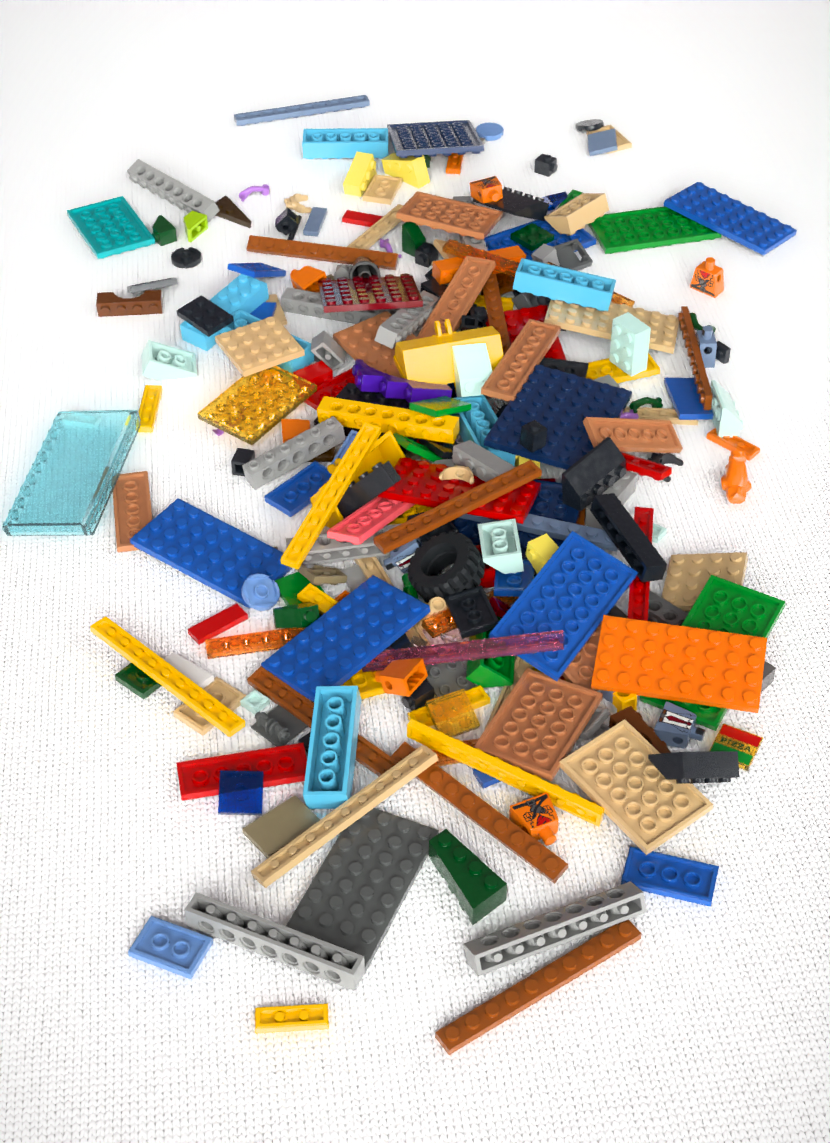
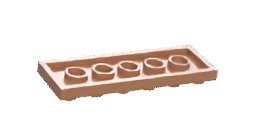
(634, 434)
(131, 507)

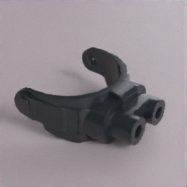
(666, 458)

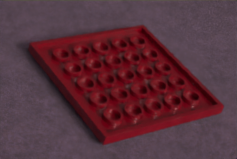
(369, 293)

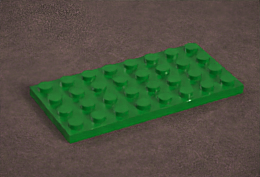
(647, 230)
(729, 609)

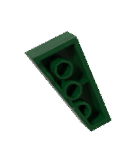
(467, 877)

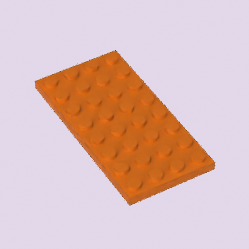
(680, 663)

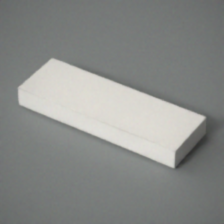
(190, 670)

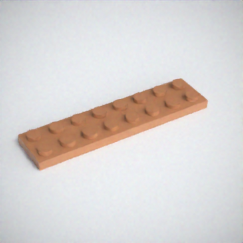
(459, 295)
(520, 360)

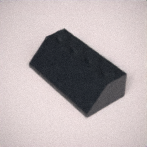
(592, 474)
(697, 766)

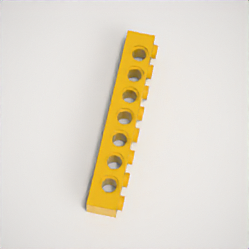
(398, 420)

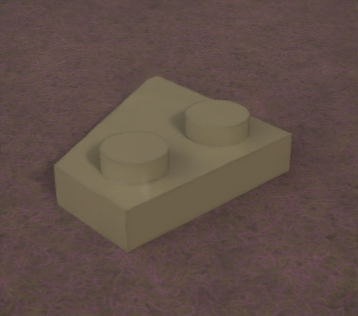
(323, 575)

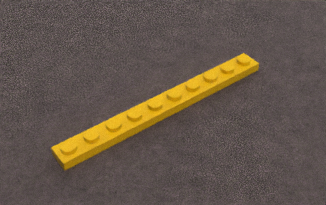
(330, 496)
(168, 676)
(504, 772)

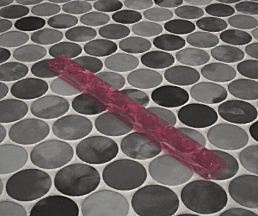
(472, 649)

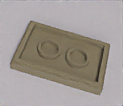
(280, 826)

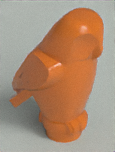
(735, 479)

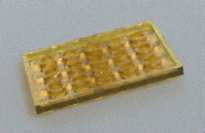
(257, 403)

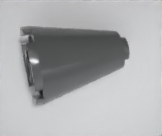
(363, 267)

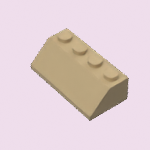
(578, 213)

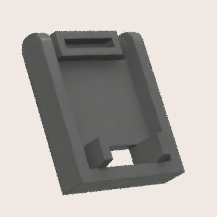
(568, 258)

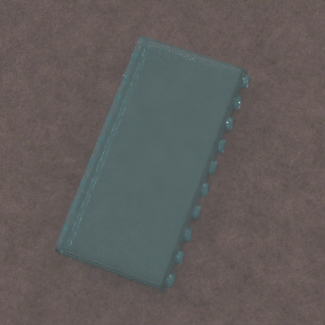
(73, 474)

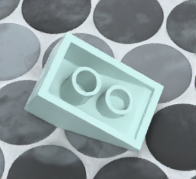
(167, 362)
(471, 368)

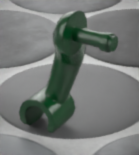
(696, 325)
(655, 403)

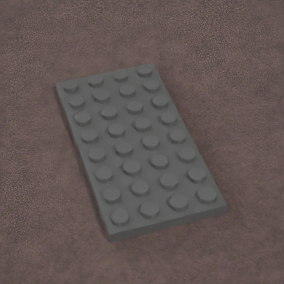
(364, 882)

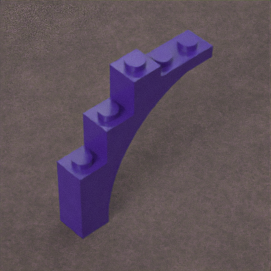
(371, 380)

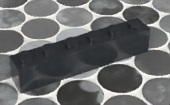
(628, 537)

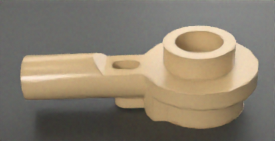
(437, 606)

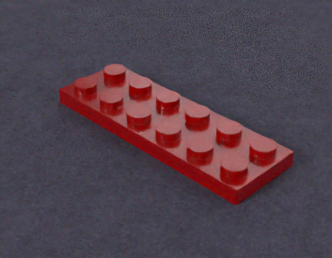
(280, 766)

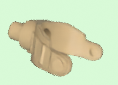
(292, 203)
(457, 472)

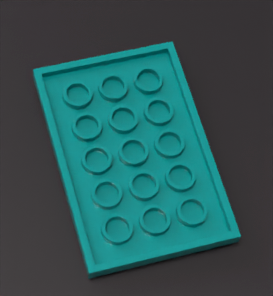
(110, 227)

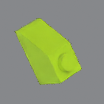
(195, 224)

